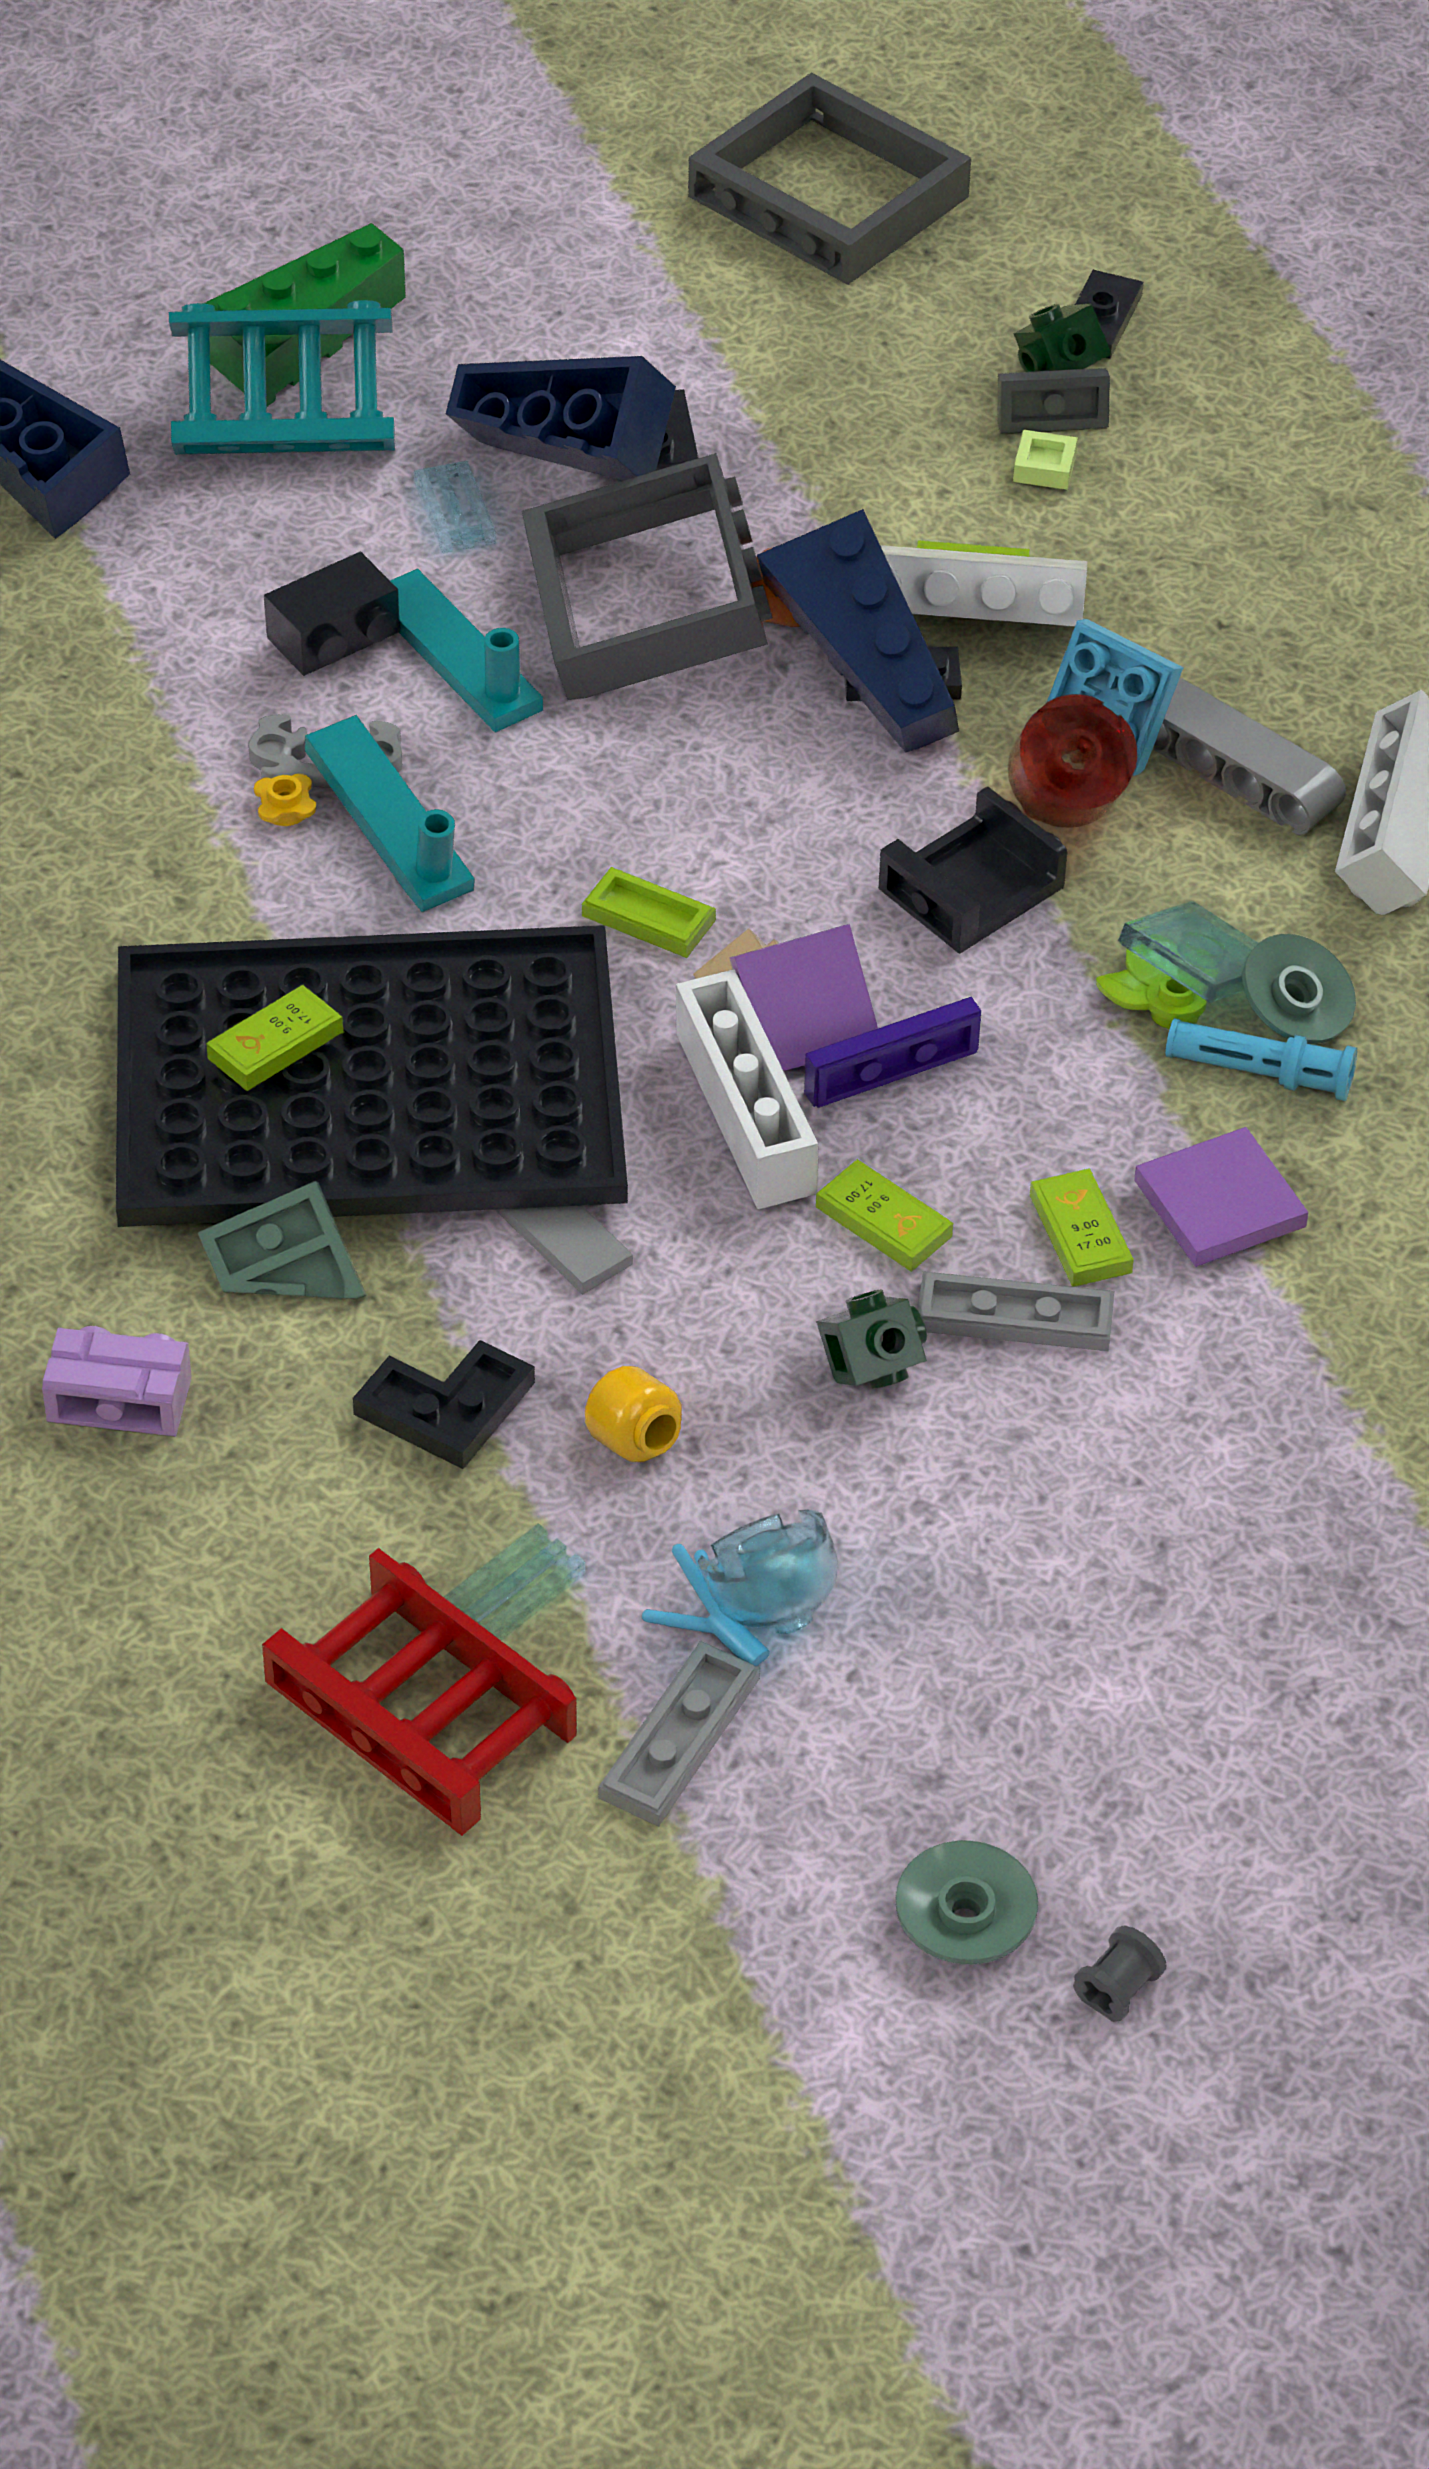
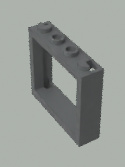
(802, 229)
(630, 509)

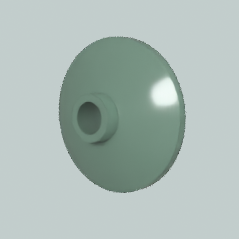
(1299, 988)
(971, 1878)

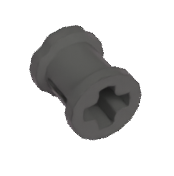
(1119, 1973)

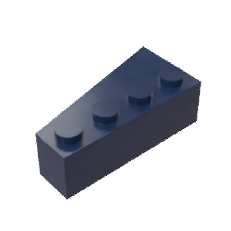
(569, 412)
(55, 452)
(859, 617)

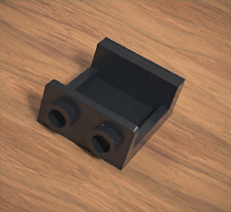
(975, 873)

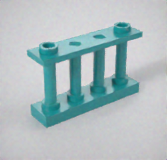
(255, 428)

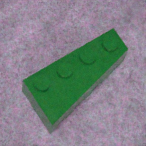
(343, 271)

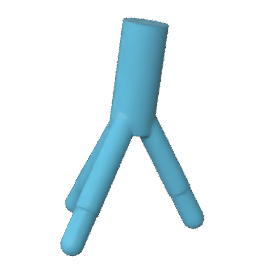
(731, 1634)

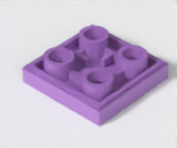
(807, 992)
(1221, 1196)

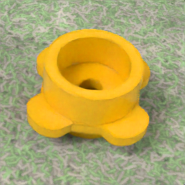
(285, 799)

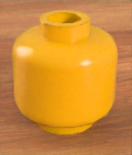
(633, 1414)

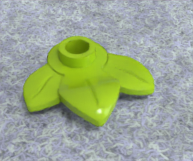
(1146, 986)

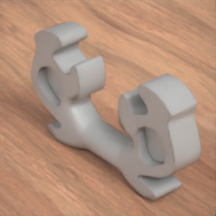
(278, 750)

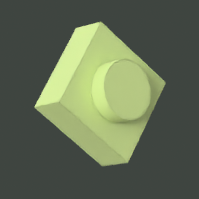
(1045, 459)

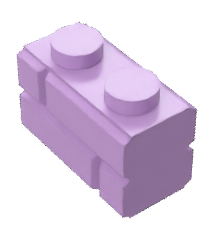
(117, 1381)

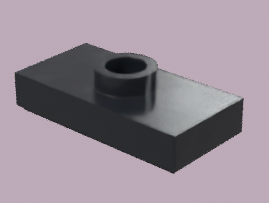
(1113, 301)

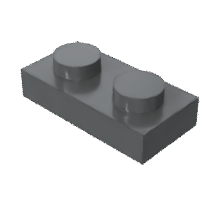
(1053, 400)

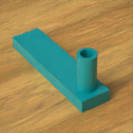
(475, 666)
(405, 835)

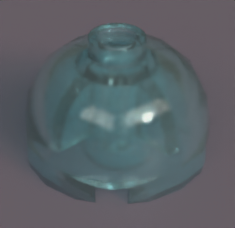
(773, 1572)

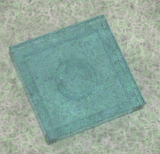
(1191, 948)

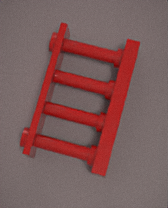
(402, 1746)

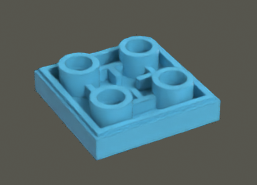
(1122, 676)

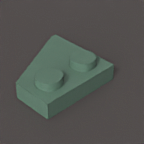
(283, 1249)

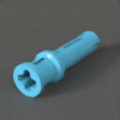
(1290, 1061)

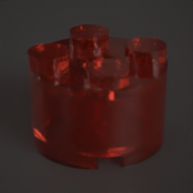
(1091, 736)

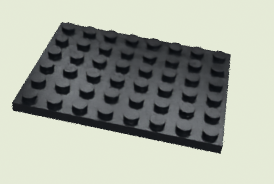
(458, 1083)

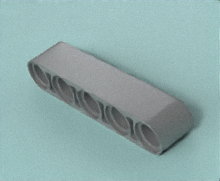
(1248, 760)

